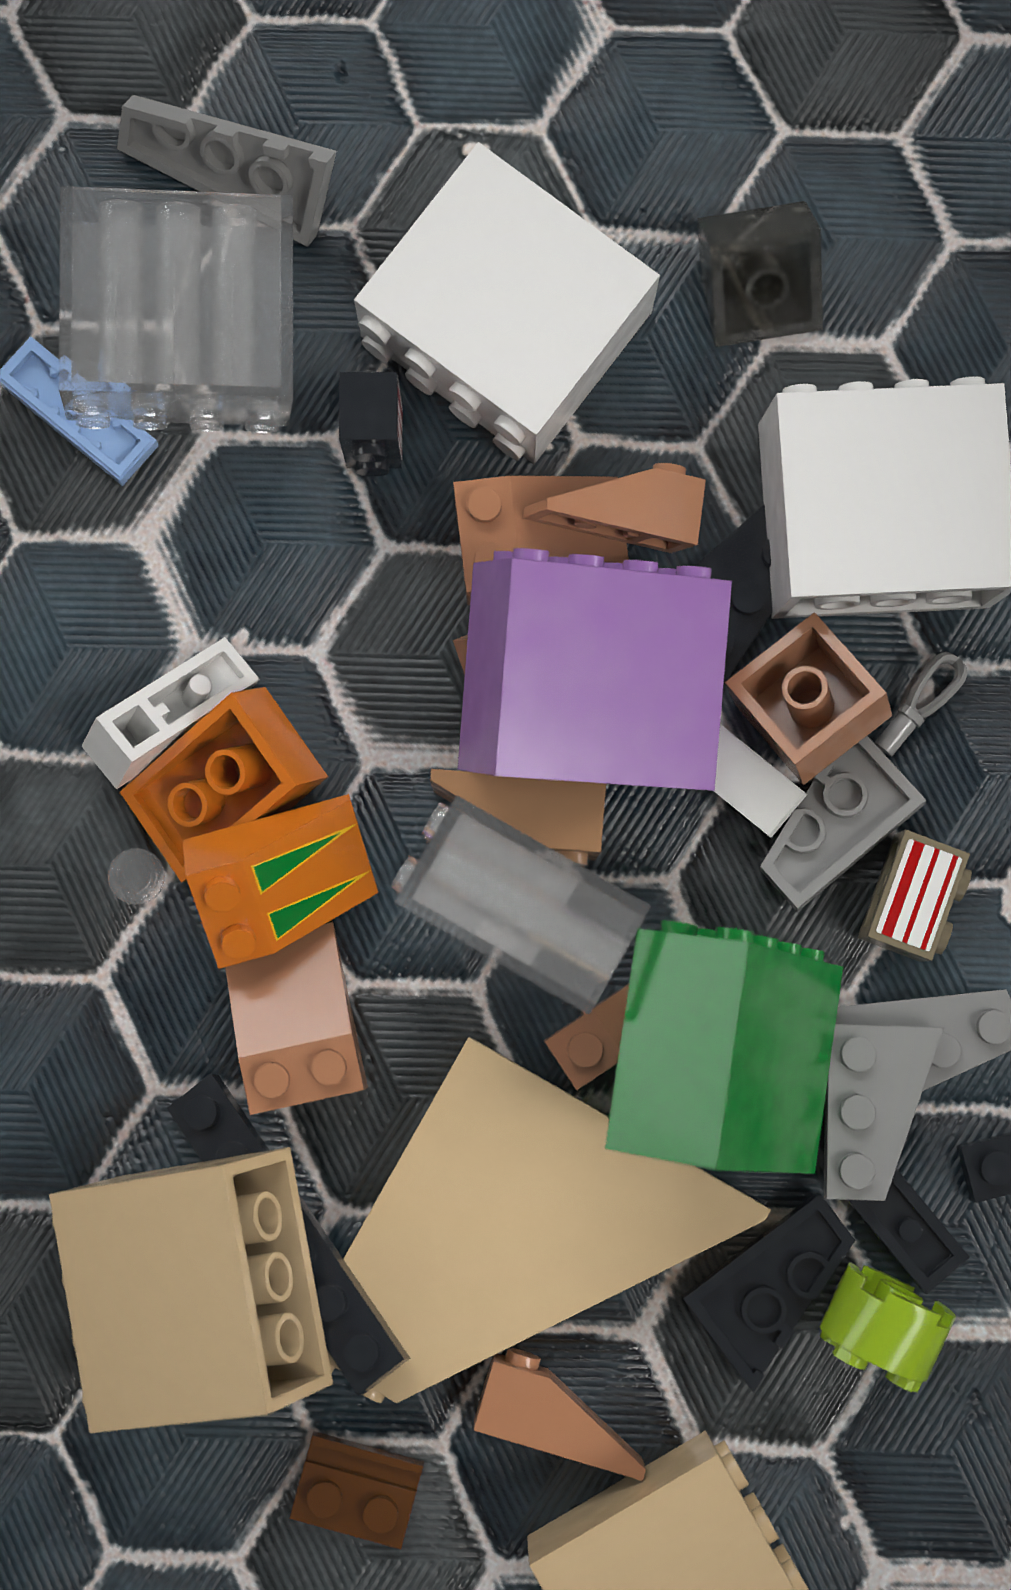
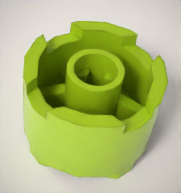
(885, 1324)

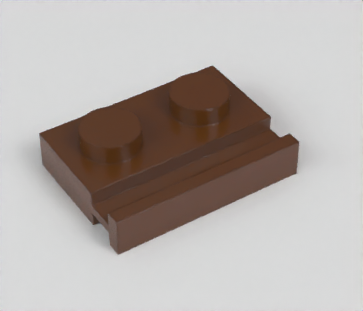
(357, 1490)

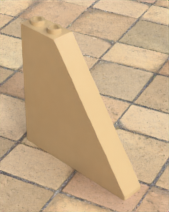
(520, 1220)

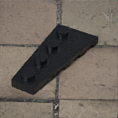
(746, 562)

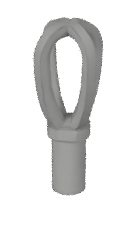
(909, 716)

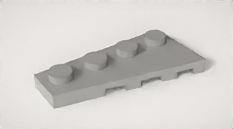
(228, 158)

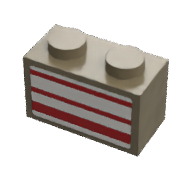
(916, 897)

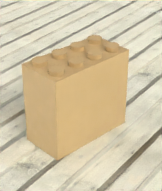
(191, 1293)
(667, 1532)

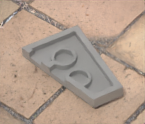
(839, 822)
(973, 1023)
(871, 1104)

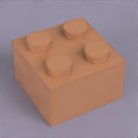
(809, 698)

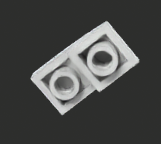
(754, 785)

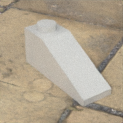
(155, 717)

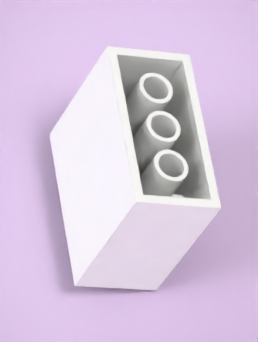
(505, 304)
(887, 497)

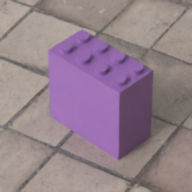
(594, 670)

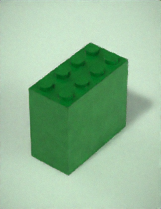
(724, 1050)

